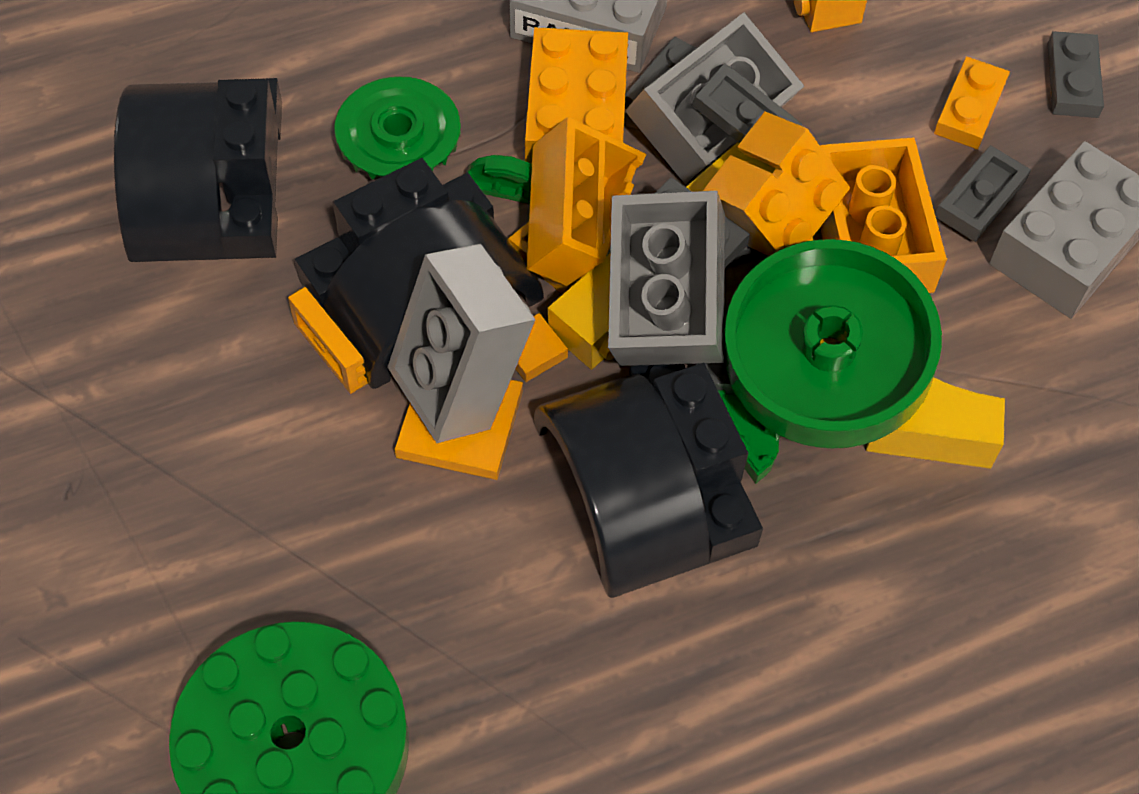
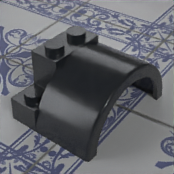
(176, 150)
(381, 245)
(656, 473)

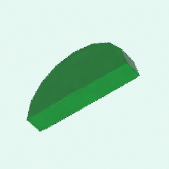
(502, 177)
(759, 441)

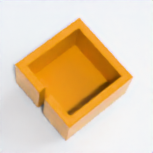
(779, 205)

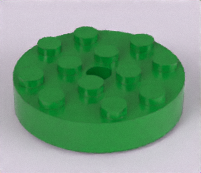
(830, 391)
(313, 684)

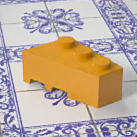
(572, 198)

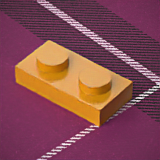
(971, 102)

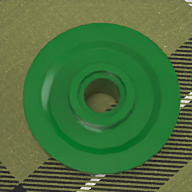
(396, 124)

